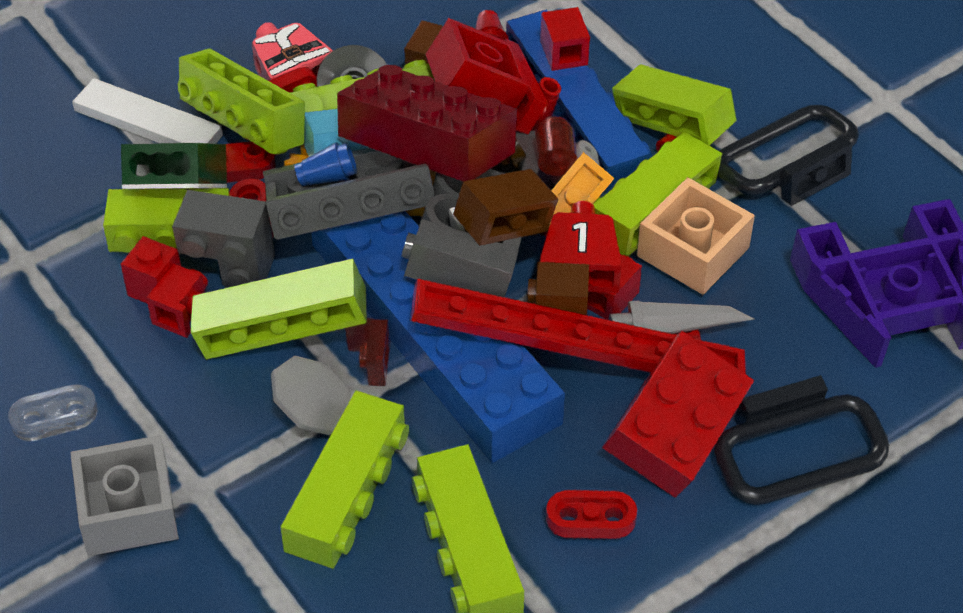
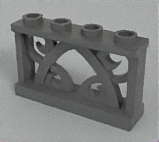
(378, 189)

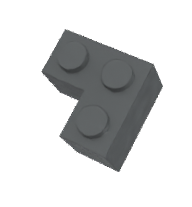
(226, 230)

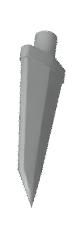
(678, 317)

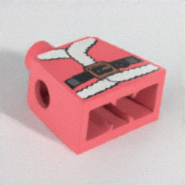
(286, 49)

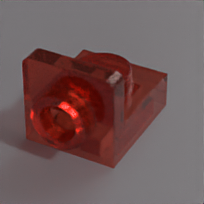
(374, 347)

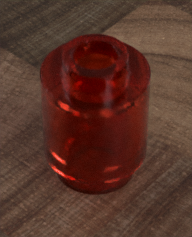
(555, 146)

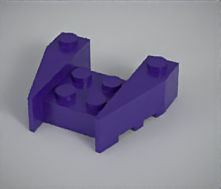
(887, 286)

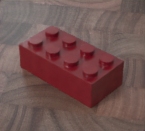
(427, 122)

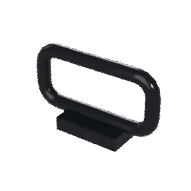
(803, 175)
(790, 407)

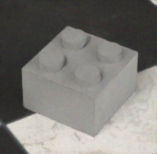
(123, 495)

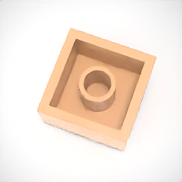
(695, 235)

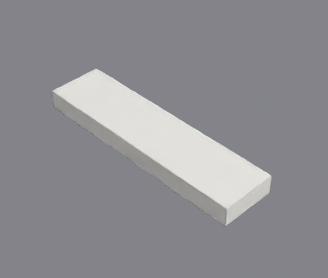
(143, 115)

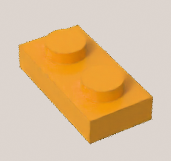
(581, 182)

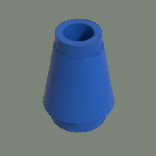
(327, 166)

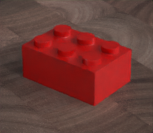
(678, 414)

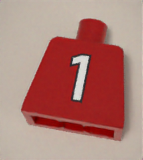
(585, 239)

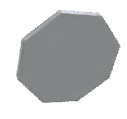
(310, 394)

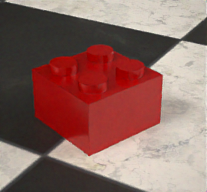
(477, 63)

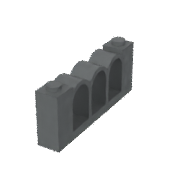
(453, 255)

